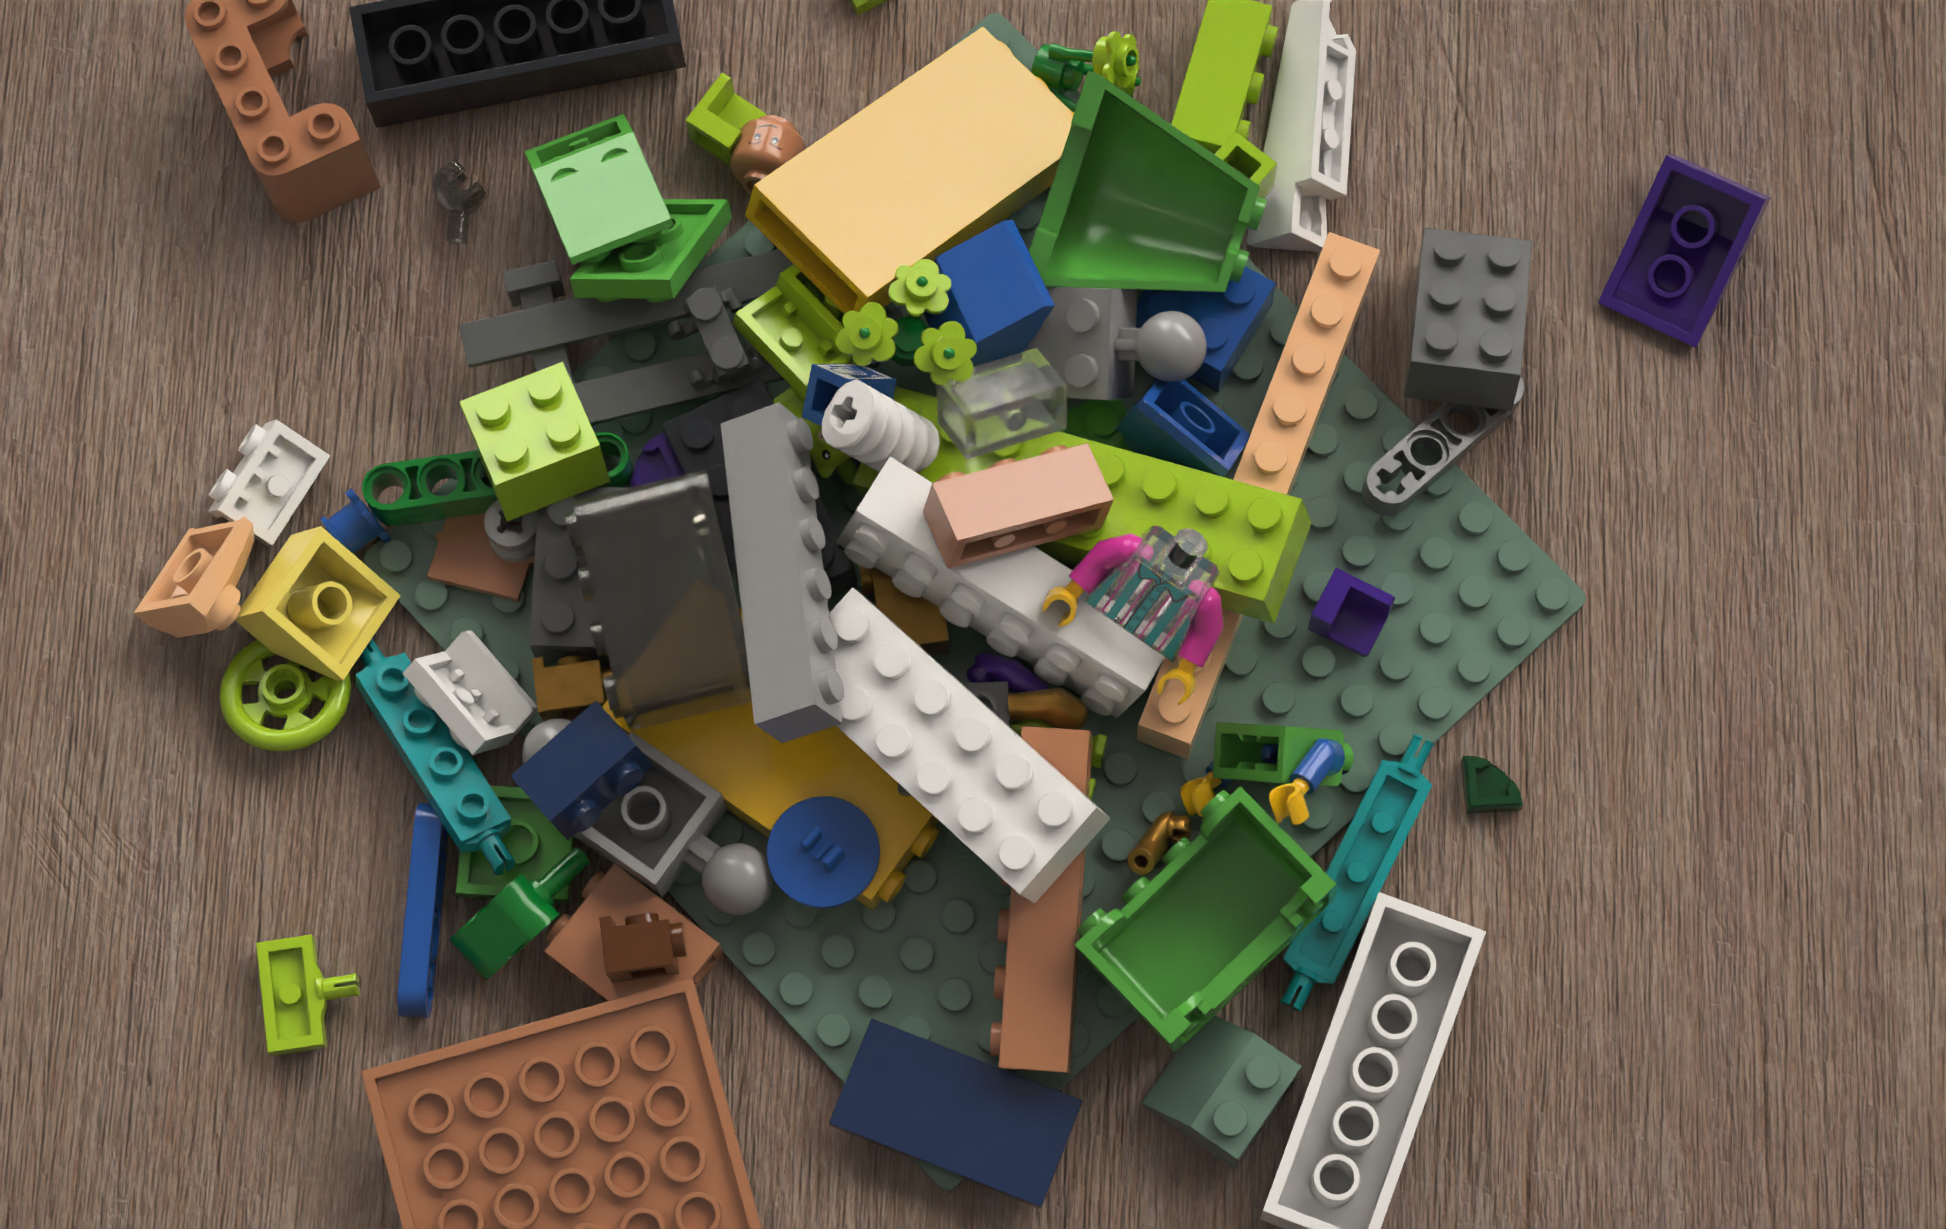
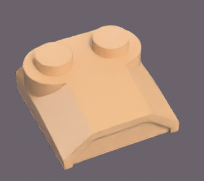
(200, 581)

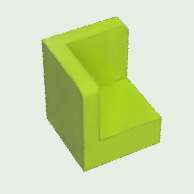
(719, 117)

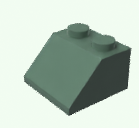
(1223, 1088)

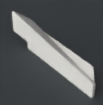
(1308, 131)

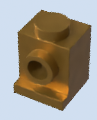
(568, 687)

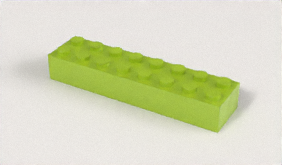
(1247, 528)

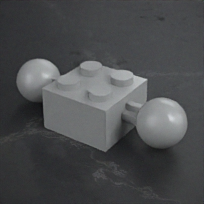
(1096, 342)
(666, 827)

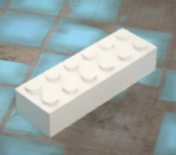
(999, 597)
(956, 753)
(1374, 1070)

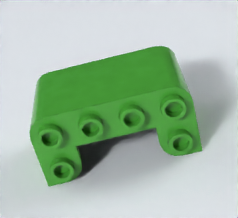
(1206, 918)

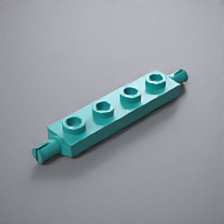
(435, 760)
(1359, 871)

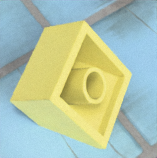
(317, 604)

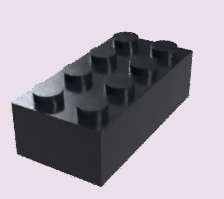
(699, 446)

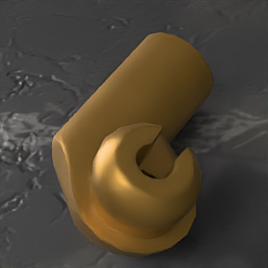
(1050, 705)
(1157, 840)

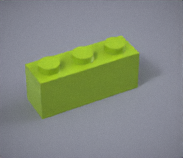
(1224, 71)

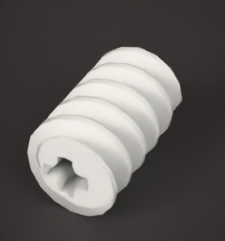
(877, 427)

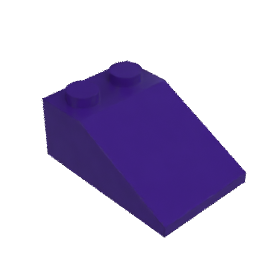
(1683, 249)

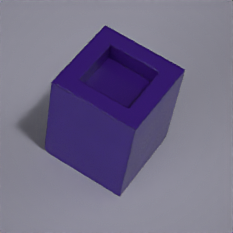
(1351, 613)

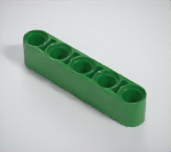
(471, 493)

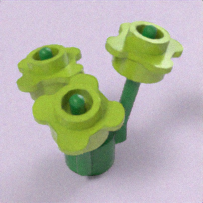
(1113, 58)

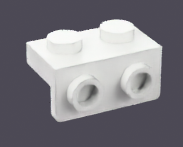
(471, 694)

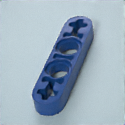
(422, 914)

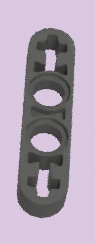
(1440, 436)

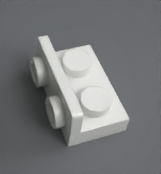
(268, 480)

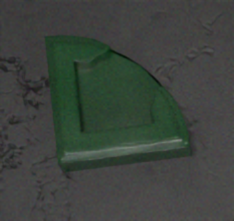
(1488, 787)

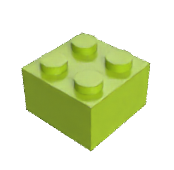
(535, 441)

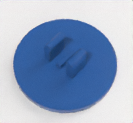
(823, 852)

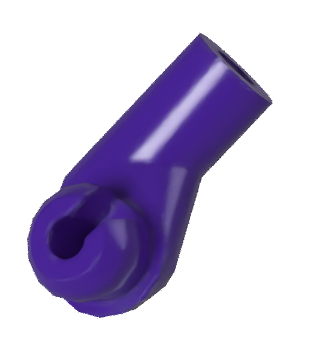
(993, 667)

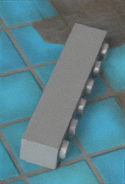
(781, 573)

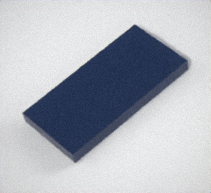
(956, 1113)

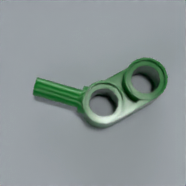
(515, 916)

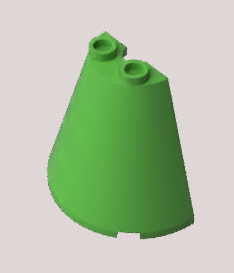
(1141, 204)

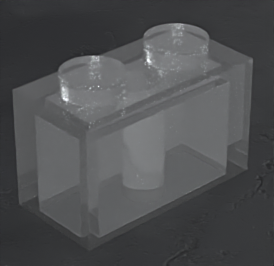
(1003, 404)

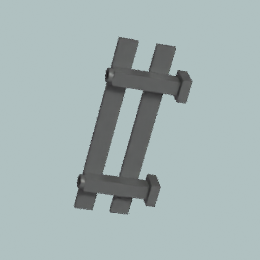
(549, 326)

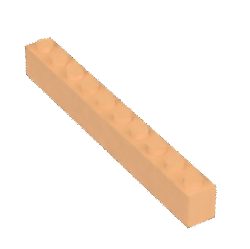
(1275, 454)

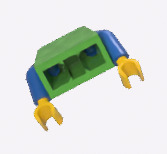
(1275, 755)

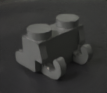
(719, 337)

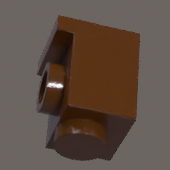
(641, 947)

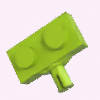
(297, 994)

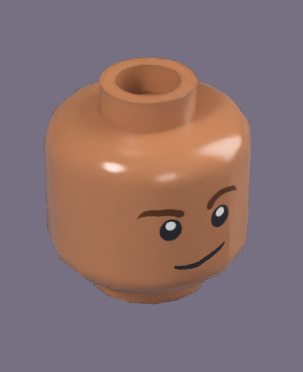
(763, 148)

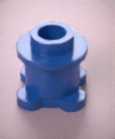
(354, 524)

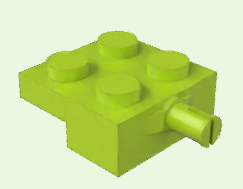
(793, 328)

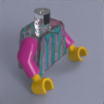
(1155, 591)

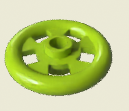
(299, 730)

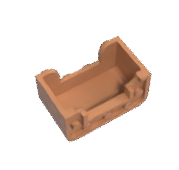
(302, 159)

